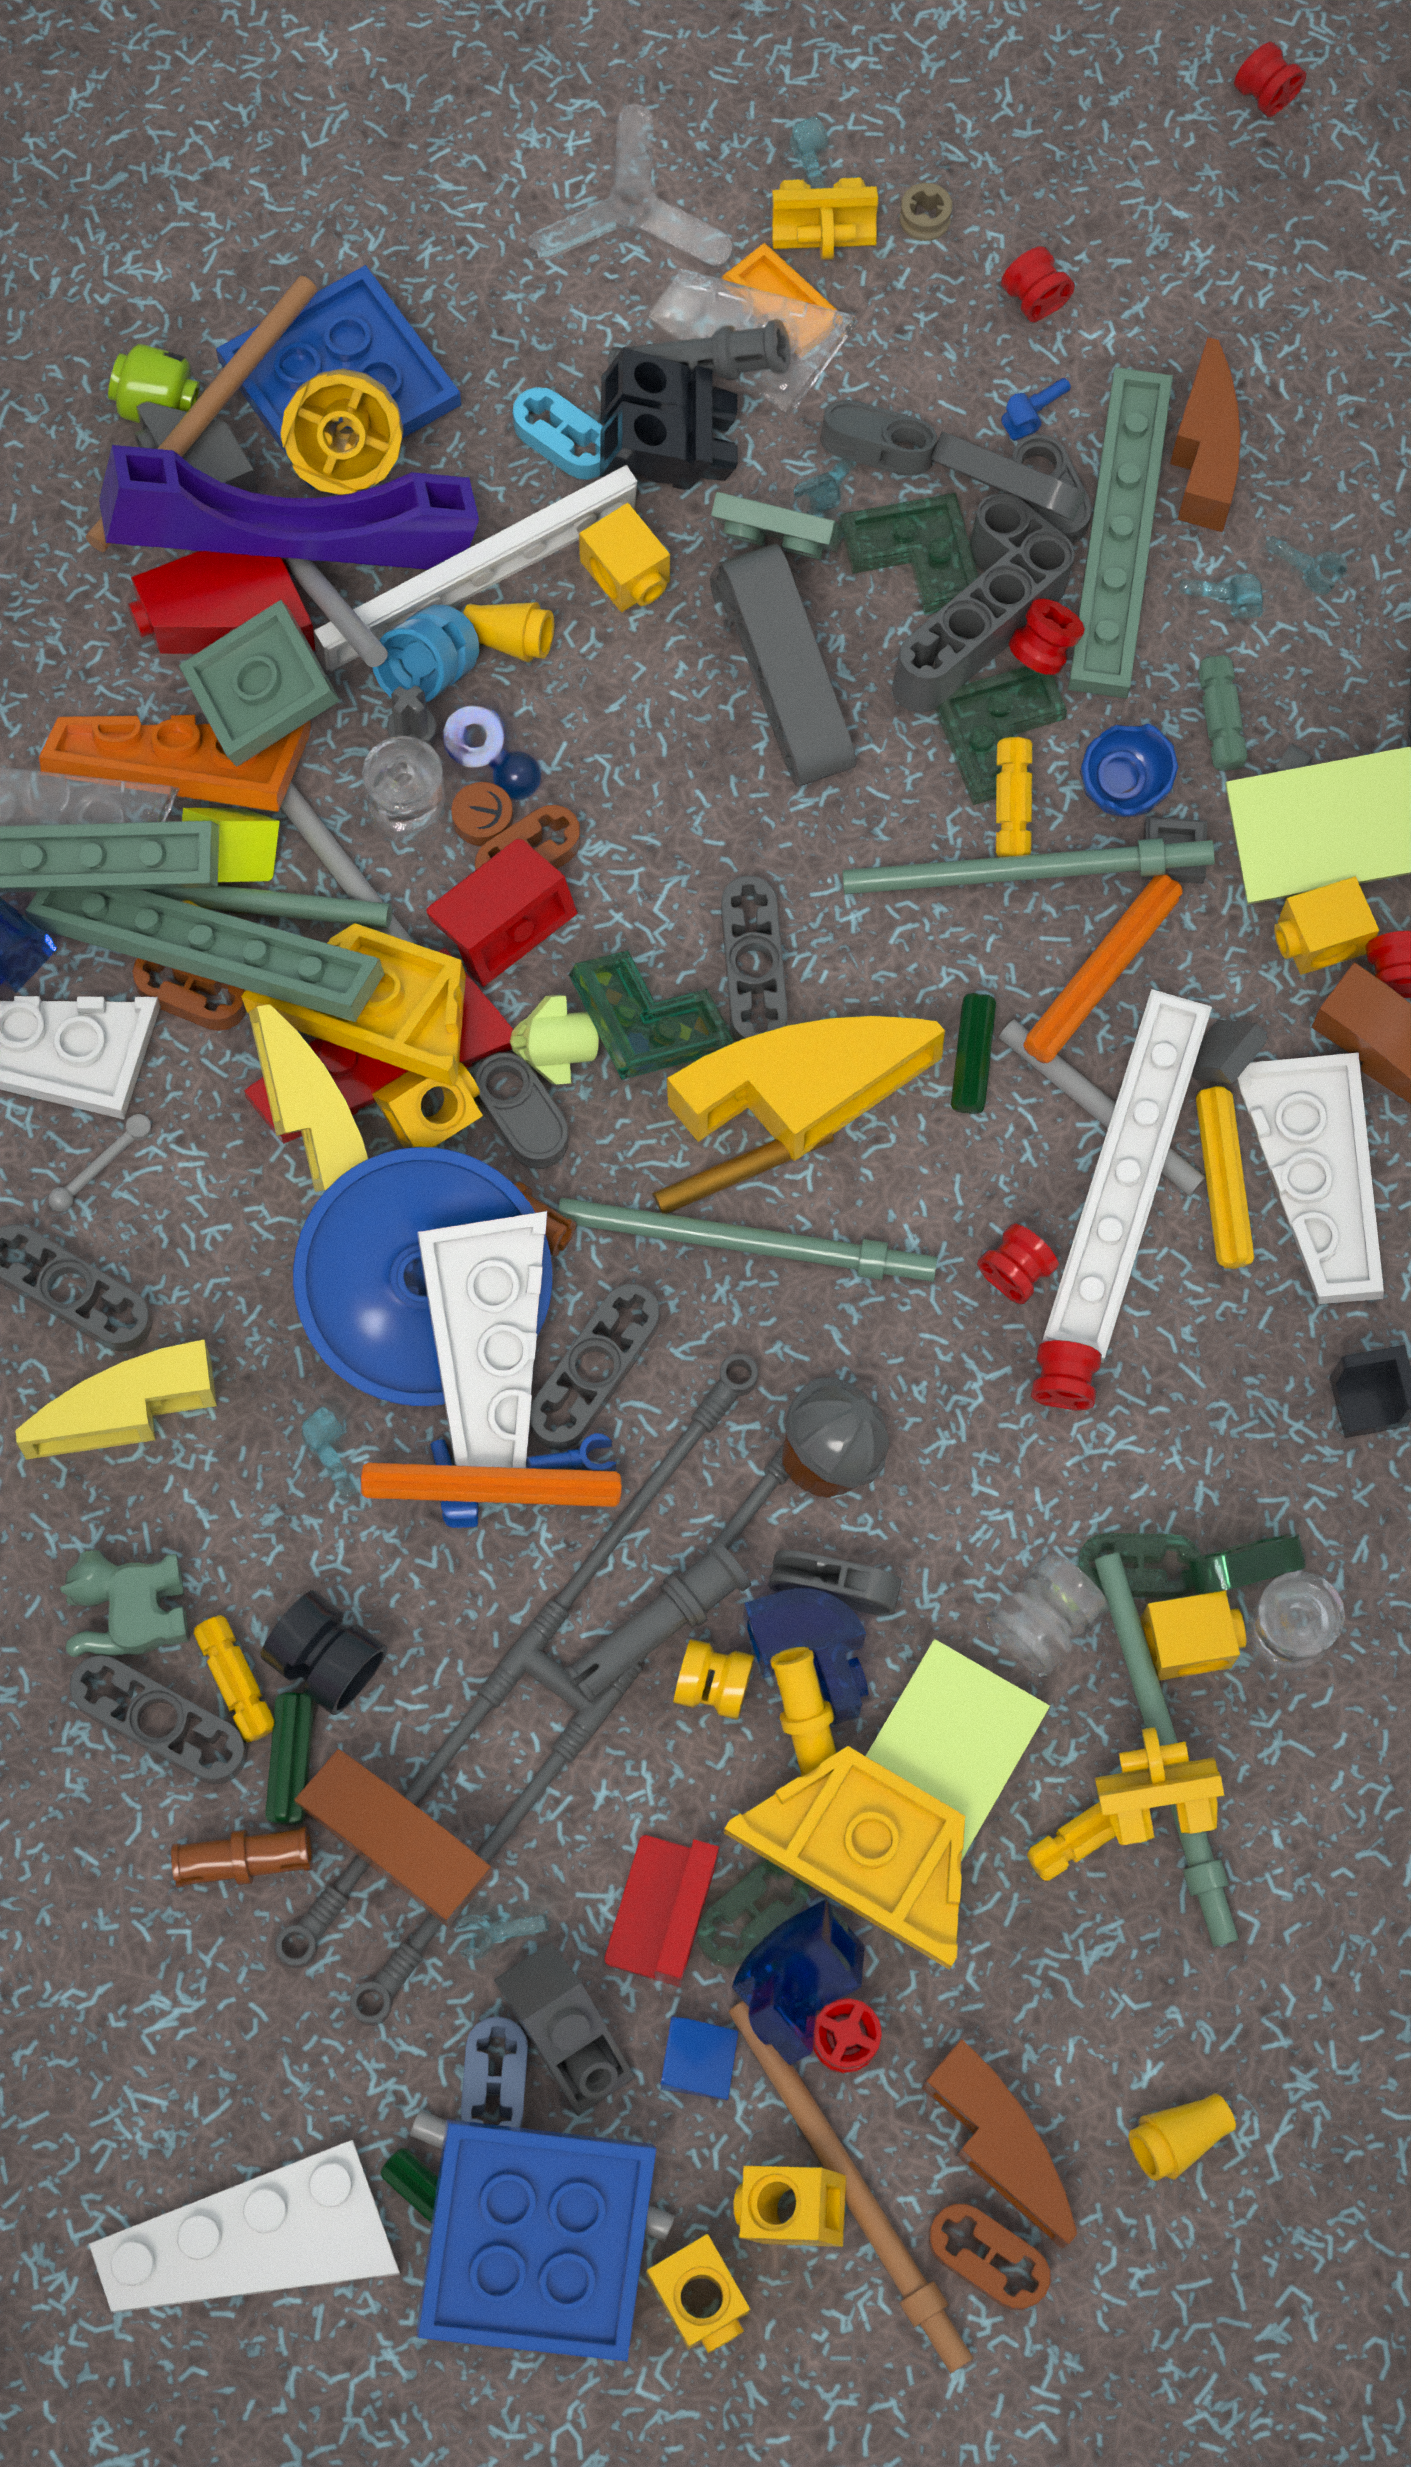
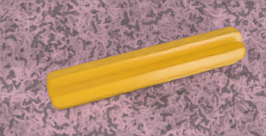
(1224, 1177)

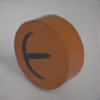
(481, 812)

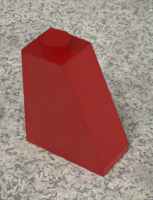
(208, 596)

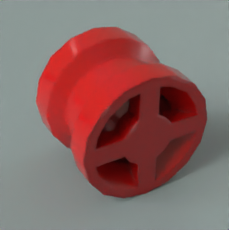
(1270, 79)
(1037, 284)
(1046, 636)
(1392, 960)
(1018, 1263)
(1066, 1375)
(852, 2025)

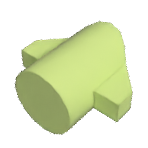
(554, 1039)

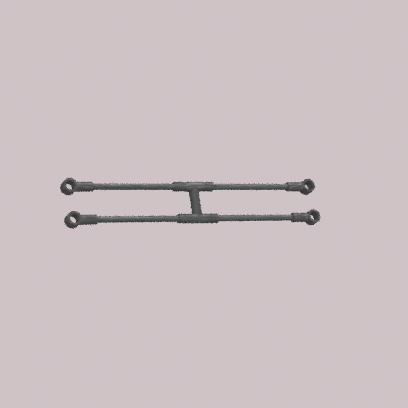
(528, 1657)

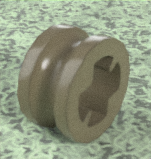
(929, 197)

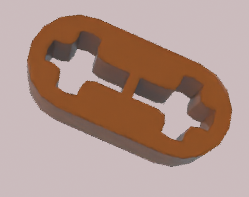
(530, 831)
(186, 1001)
(998, 2242)

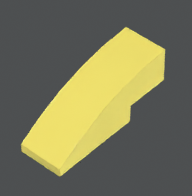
(305, 1098)
(121, 1402)

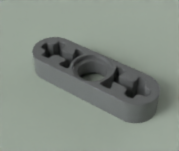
(1008, 476)
(766, 921)
(97, 1326)
(582, 1414)
(124, 1681)

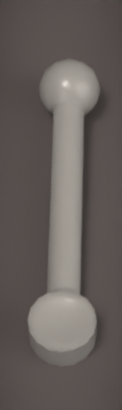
(137, 1128)

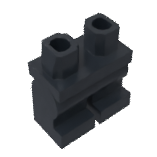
(663, 421)

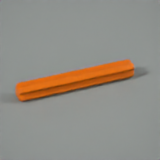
(1102, 968)
(491, 1484)

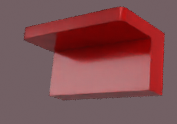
(503, 910)
(661, 1909)

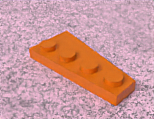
(173, 755)

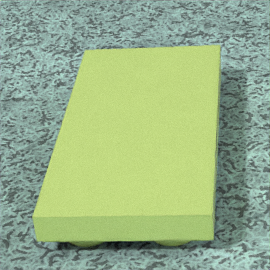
(1323, 824)
(958, 1734)

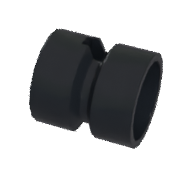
(327, 1655)

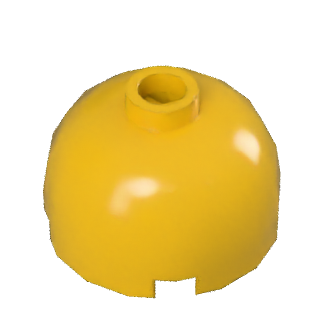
(325, 451)

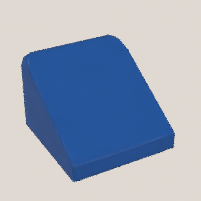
(699, 2058)

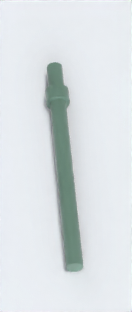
(1148, 857)
(870, 1259)
(1205, 1875)

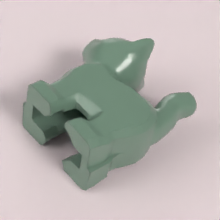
(134, 1595)

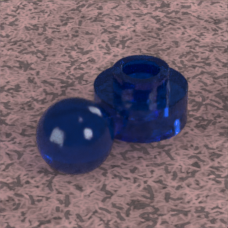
(512, 771)

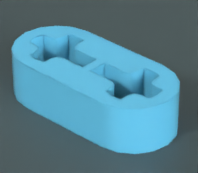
(555, 443)

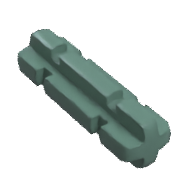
(1222, 713)

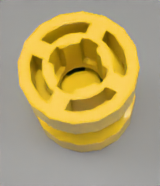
(728, 1683)

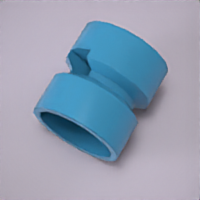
(428, 651)

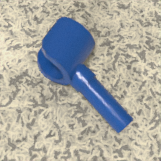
(1022, 411)
(576, 1457)
(455, 1513)

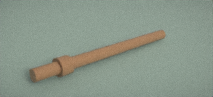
(229, 379)
(922, 2301)

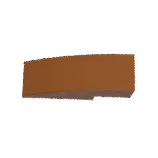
(1209, 442)
(1372, 1021)
(394, 1837)
(1003, 2143)

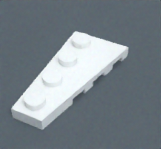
(75, 1050)
(1317, 1154)
(267, 2234)

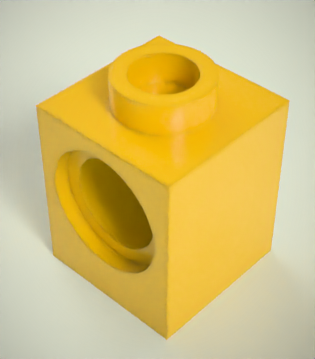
(625, 558)
(1325, 926)
(402, 1108)
(1193, 1634)
(818, 2209)
(691, 2263)

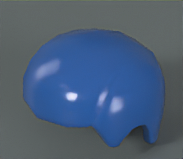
(1129, 759)

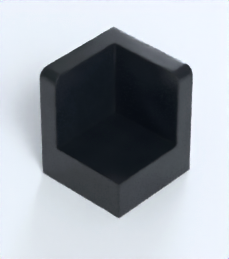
(1373, 1391)

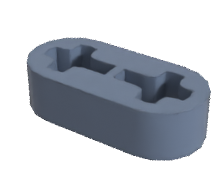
(476, 2079)

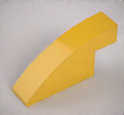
(805, 1076)

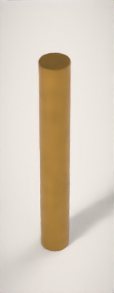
(726, 1175)

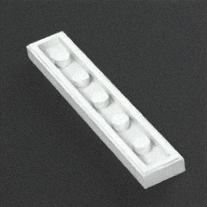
(484, 562)
(1128, 1172)

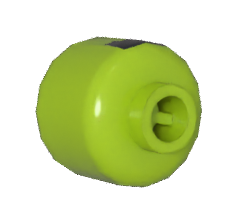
(151, 377)

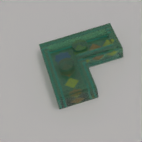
(915, 532)
(993, 710)
(635, 1028)

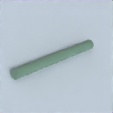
(284, 904)

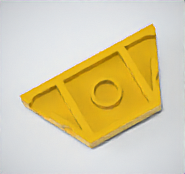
(409, 1017)
(867, 1846)

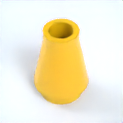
(513, 629)
(1177, 2137)

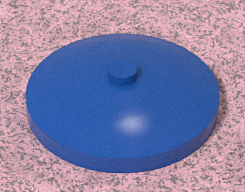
(363, 1270)

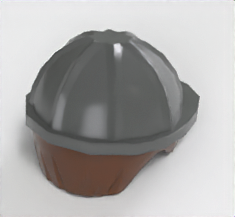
(833, 1438)

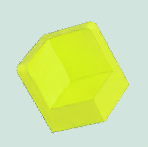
(245, 842)

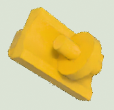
(824, 216)
(1156, 1779)

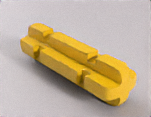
(1014, 797)
(234, 1678)
(1071, 1842)

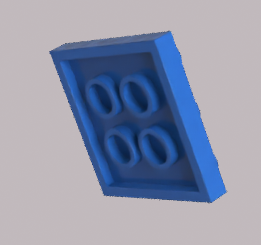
(353, 329)
(536, 2240)

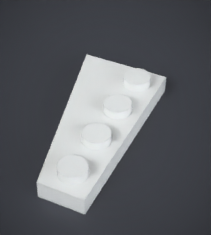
(484, 1325)

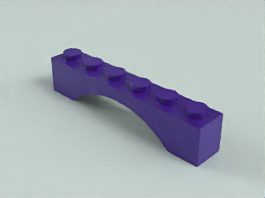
(167, 503)

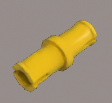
(805, 1712)

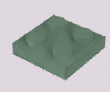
(753, 520)
(259, 683)

